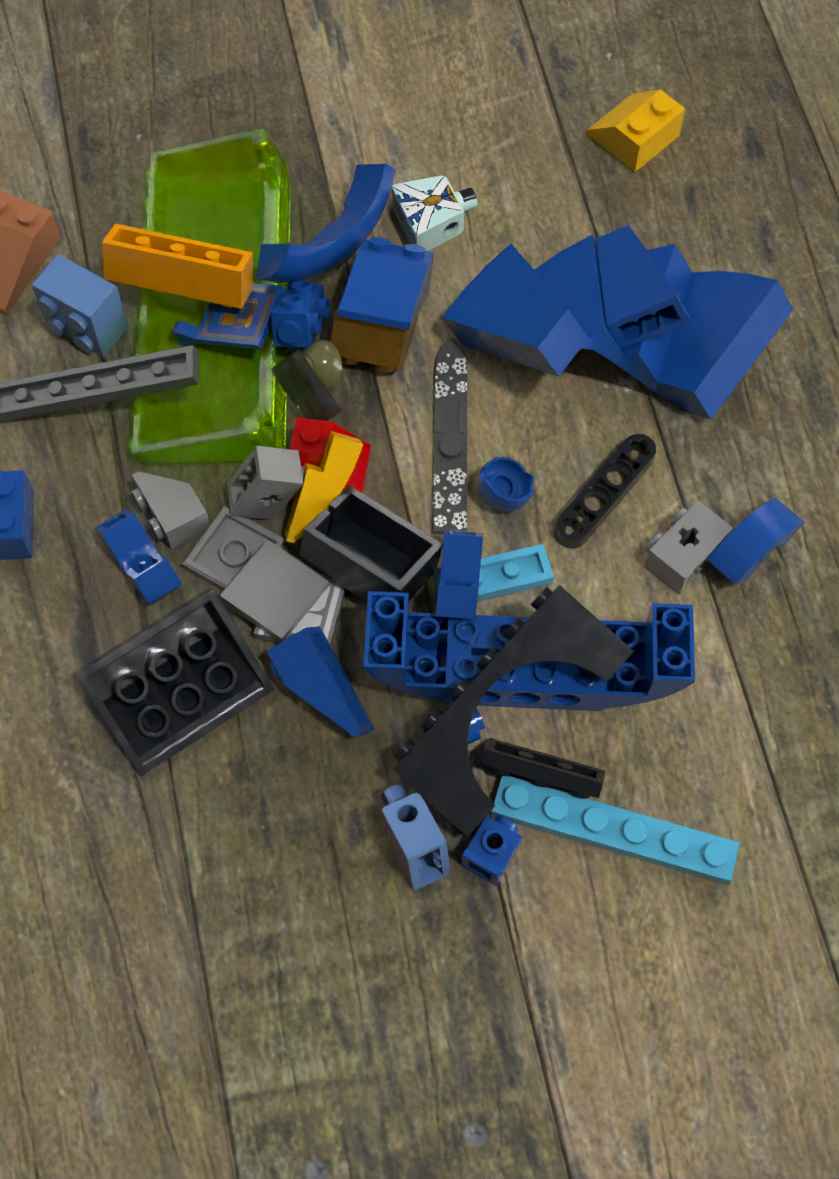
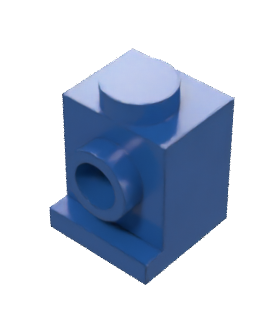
(490, 862)

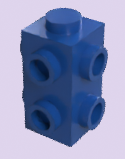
(299, 315)

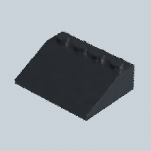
(174, 681)

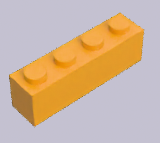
(177, 266)

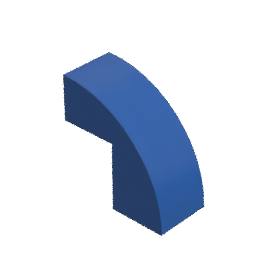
(754, 540)
(137, 556)
(459, 574)

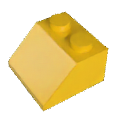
(639, 127)

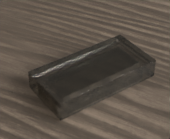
(305, 388)

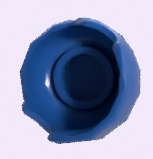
(505, 484)

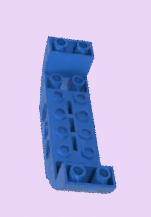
(434, 654)

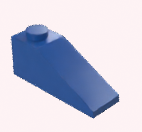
(314, 673)

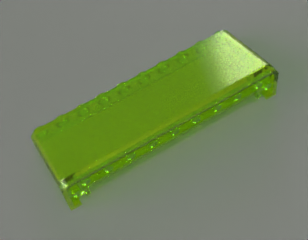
(234, 197)

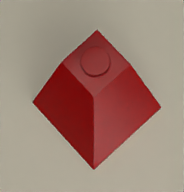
(311, 439)

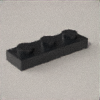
(543, 769)

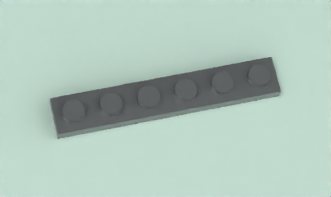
(99, 383)

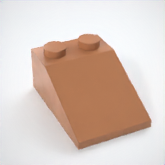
(26, 240)

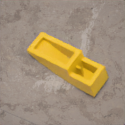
(323, 483)

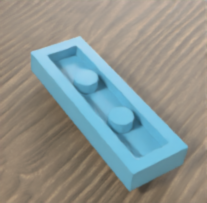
(511, 572)

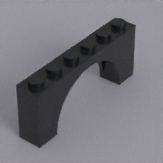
(440, 760)

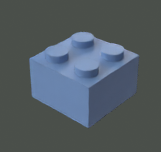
(80, 306)

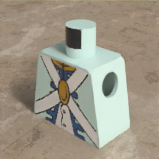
(431, 210)

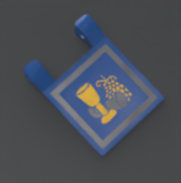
(234, 325)

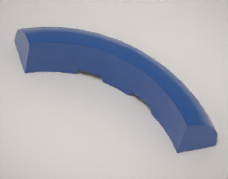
(339, 239)

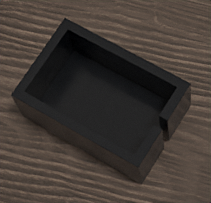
(369, 547)

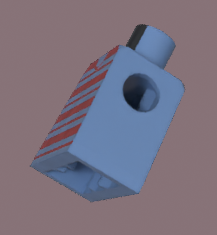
(415, 837)

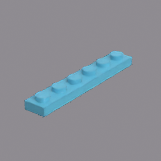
(616, 830)

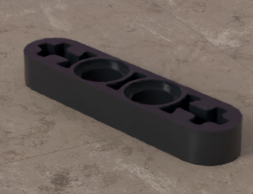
(604, 489)

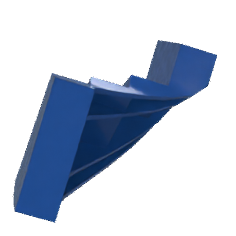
(559, 307)

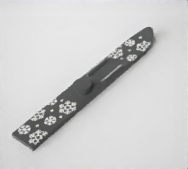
(450, 440)

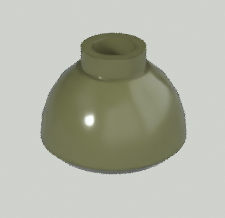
(325, 362)

